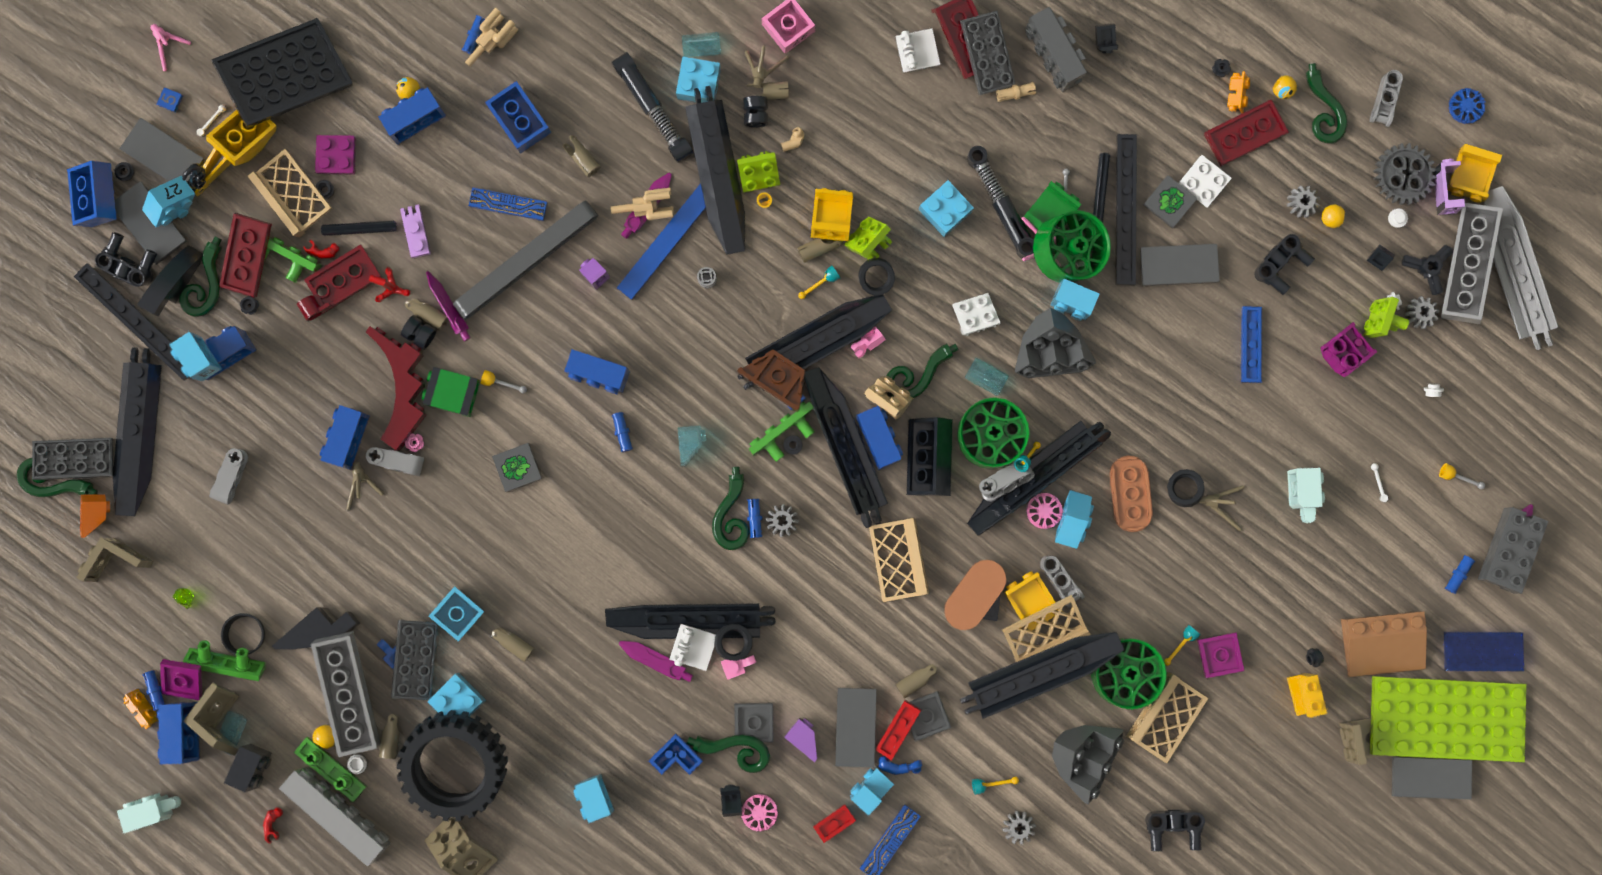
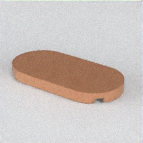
(1131, 493)
(975, 595)

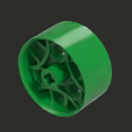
(1072, 246)
(993, 424)
(1135, 678)

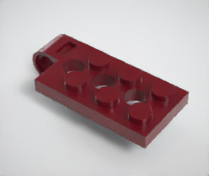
(316, 305)

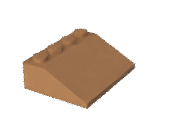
(1385, 643)

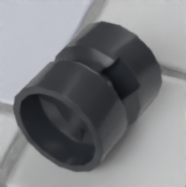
(756, 105)
(417, 331)

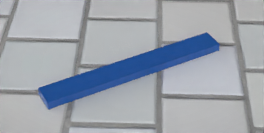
(663, 244)

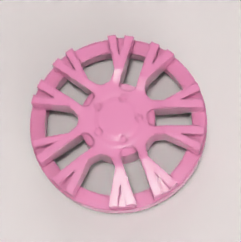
(1044, 510)
(759, 812)

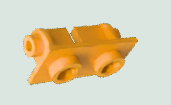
(1239, 84)
(137, 702)

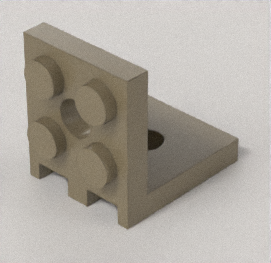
(101, 555)
(209, 713)
(1354, 739)
(458, 850)

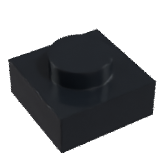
(1380, 257)

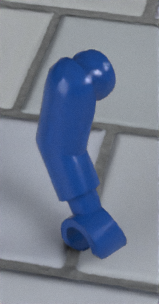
(896, 769)

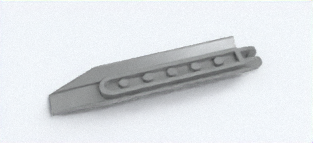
(1520, 273)

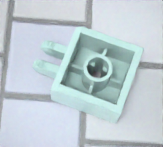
(1306, 491)
(147, 811)

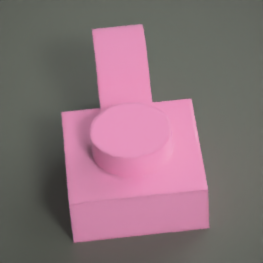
(869, 340)
(736, 668)

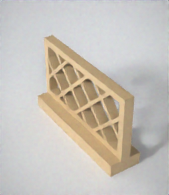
(281, 206)
(914, 553)
(1032, 649)
(1151, 712)

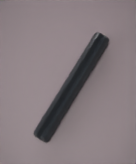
(1101, 185)
(358, 228)

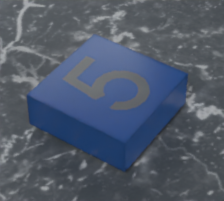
(169, 100)

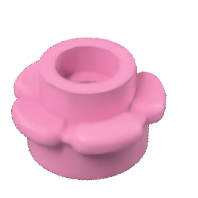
(419, 442)

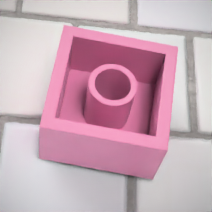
(788, 25)

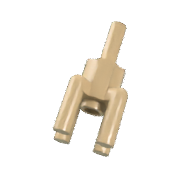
(491, 36)
(648, 205)

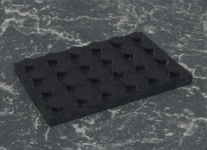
(282, 72)

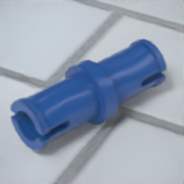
(473, 34)
(622, 432)
(754, 518)
(1459, 574)
(153, 689)

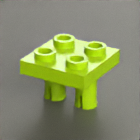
(758, 171)
(867, 237)
(1383, 318)

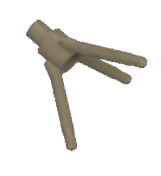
(759, 72)
(359, 477)
(1213, 501)

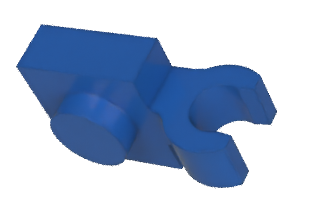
(390, 652)

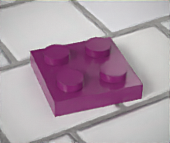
(335, 154)
(1220, 655)
(181, 679)

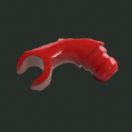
(330, 252)
(270, 817)

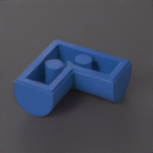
(676, 750)

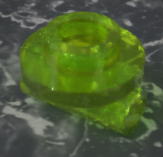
(183, 597)

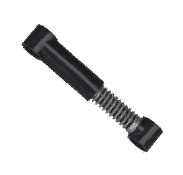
(651, 106)
(1002, 204)

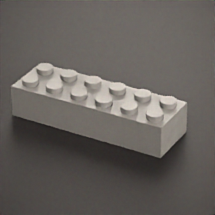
(1471, 263)
(345, 694)
(335, 815)

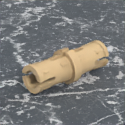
(1016, 92)

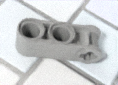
(1384, 111)
(396, 460)
(229, 476)
(1004, 482)
(1069, 587)

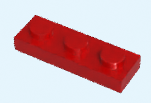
(898, 730)

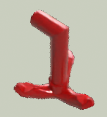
(389, 284)

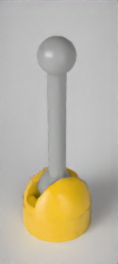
(488, 378)
(1448, 472)

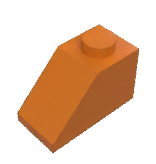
(92, 512)

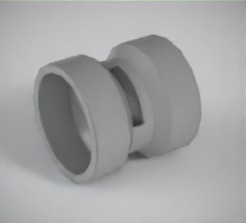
(707, 281)

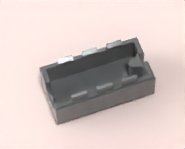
(1056, 49)
(1513, 550)

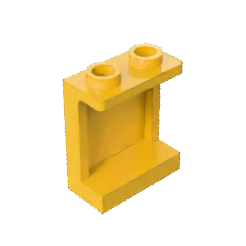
(1474, 173)
(831, 214)
(1029, 597)
(1307, 695)

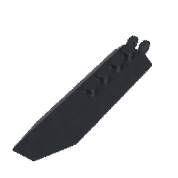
(717, 171)
(827, 332)
(135, 432)
(846, 447)
(1047, 466)
(665, 620)
(1041, 673)

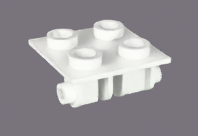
(917, 50)
(1205, 180)
(976, 314)
(693, 647)

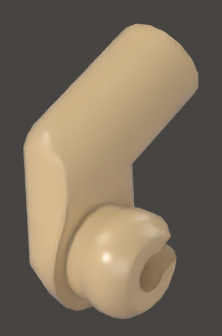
(795, 141)

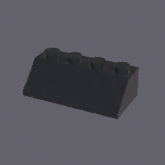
(929, 456)

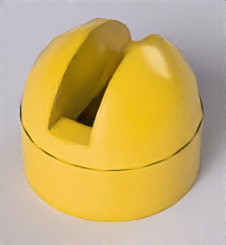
(765, 204)

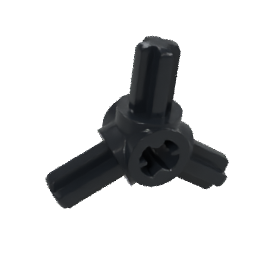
(1422, 265)

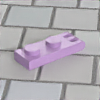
(415, 232)

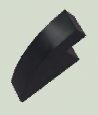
(171, 280)
(315, 626)

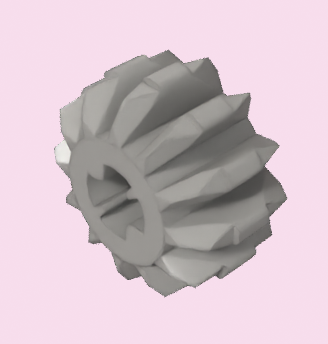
(1305, 194)
(1428, 315)
(788, 518)
(1014, 823)

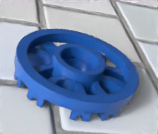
(1467, 106)

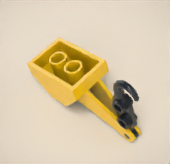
(234, 143)

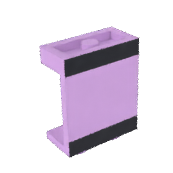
(1444, 205)

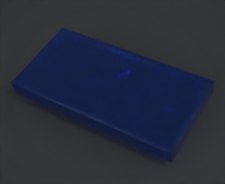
(1483, 651)

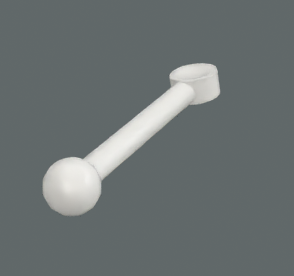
(201, 132)
(1383, 498)

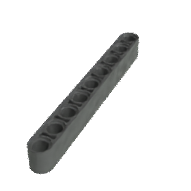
(525, 260)

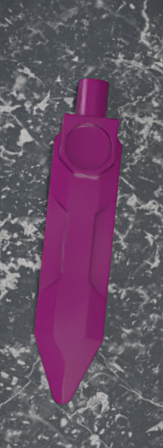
(634, 223)
(457, 323)
(655, 660)

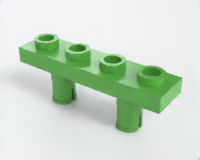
(293, 253)
(768, 441)
(235, 666)
(330, 769)

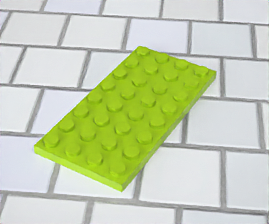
(1448, 719)

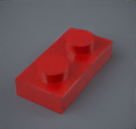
(834, 823)

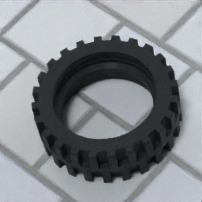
(439, 801)

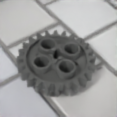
(1422, 177)

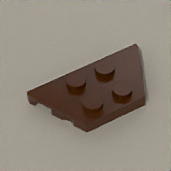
(777, 377)

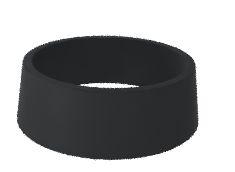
(225, 632)

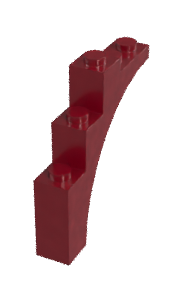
(403, 360)

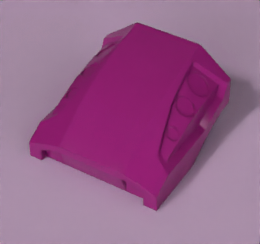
(1347, 351)

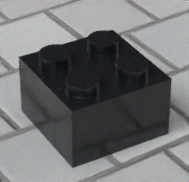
(248, 768)

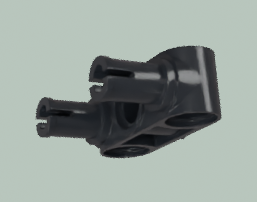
(1276, 260)
(123, 267)
(1175, 822)

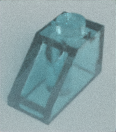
(690, 442)

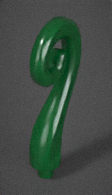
(1315, 83)
(210, 256)
(938, 356)
(74, 485)
(736, 485)
(709, 746)

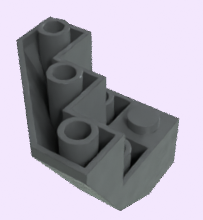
(1052, 347)
(1086, 757)

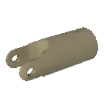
(774, 90)
(582, 157)
(816, 248)
(427, 313)
(513, 644)
(915, 680)
(389, 739)

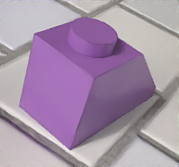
(594, 273)
(803, 738)

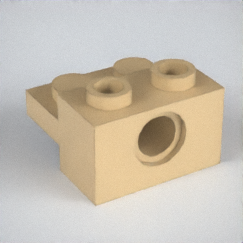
(893, 406)

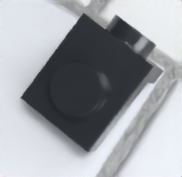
(1106, 38)
(731, 801)

